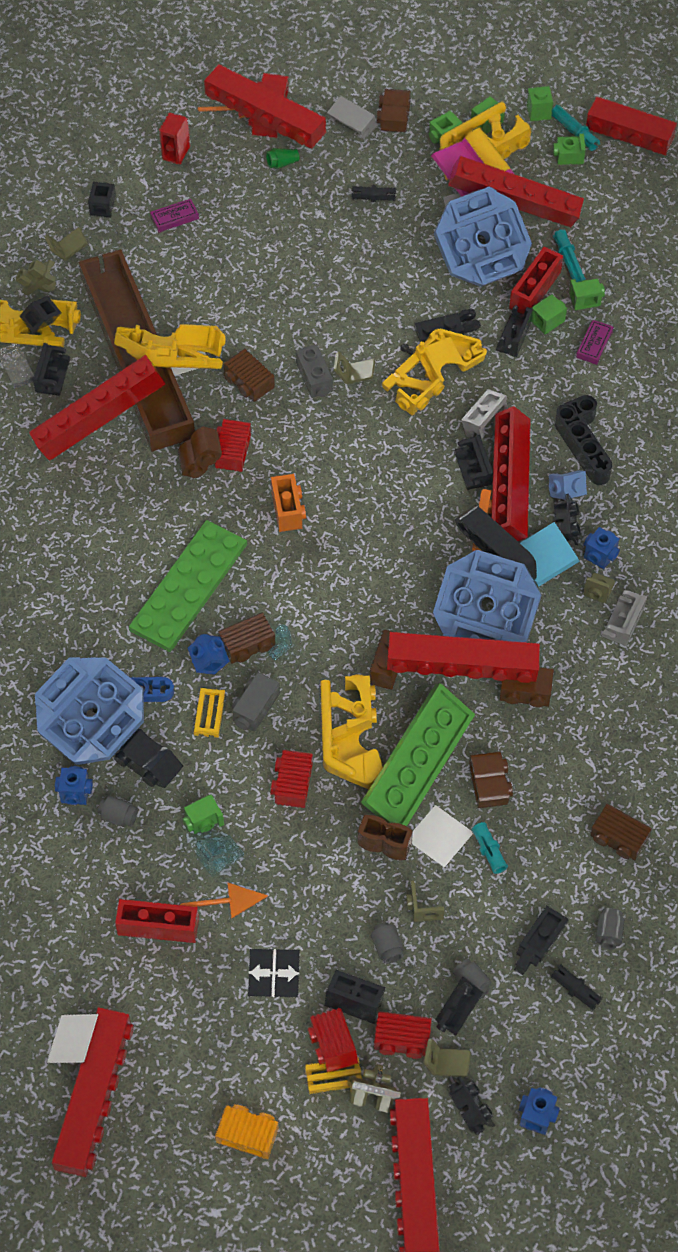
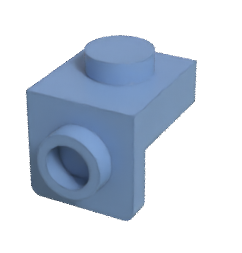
(569, 483)

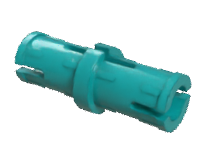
(489, 848)

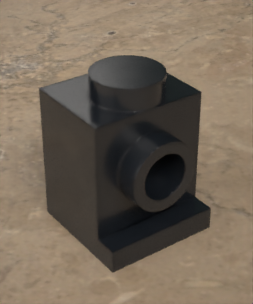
(101, 199)
(40, 314)

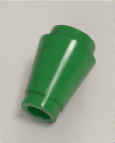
(281, 157)

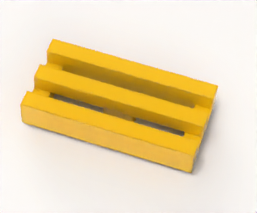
(207, 730)
(330, 1075)

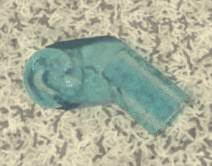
(283, 642)

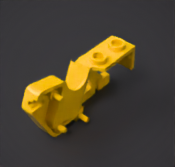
(504, 143)
(13, 326)
(184, 343)
(439, 349)
(341, 745)

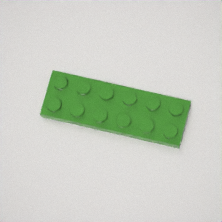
(188, 586)
(418, 757)

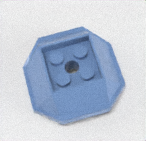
(498, 222)
(482, 576)
(74, 691)

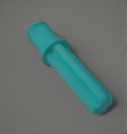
(575, 127)
(567, 250)

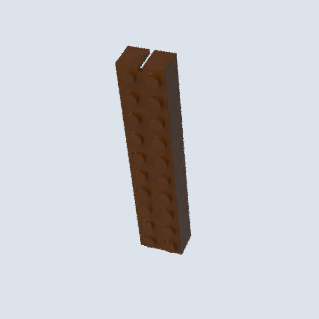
(119, 304)

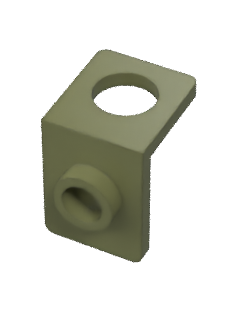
(67, 246)
(355, 371)
(598, 590)
(420, 914)
(447, 1061)

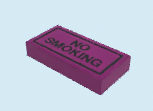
(174, 215)
(594, 342)

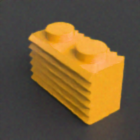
(247, 1131)

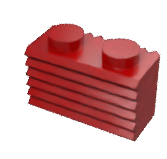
(174, 138)
(234, 443)
(293, 778)
(402, 1034)
(333, 1040)

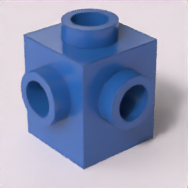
(601, 547)
(208, 654)
(73, 785)
(538, 1110)

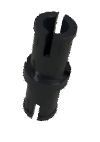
(373, 193)
(576, 987)

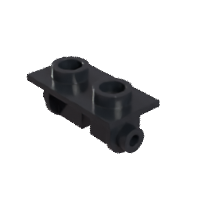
(567, 512)
(458, 1006)
(467, 1095)

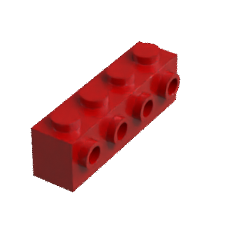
(631, 125)

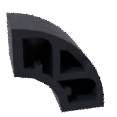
(148, 759)

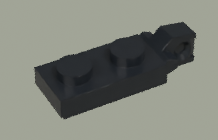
(540, 939)

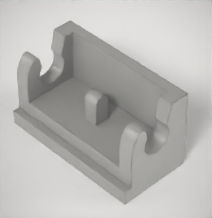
(352, 116)
(483, 412)
(625, 617)

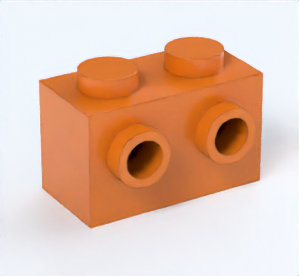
(287, 503)

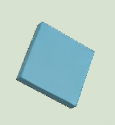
(550, 552)

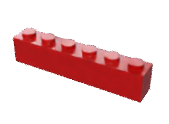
(265, 106)
(528, 194)
(97, 408)
(511, 472)
(463, 657)
(91, 1094)
(415, 1175)

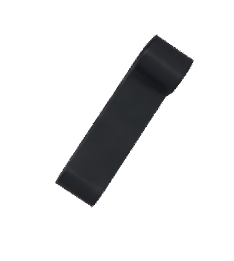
(578, 415)
(493, 538)

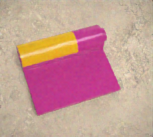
(475, 147)

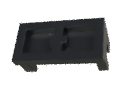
(515, 332)
(51, 370)
(474, 463)
(354, 996)

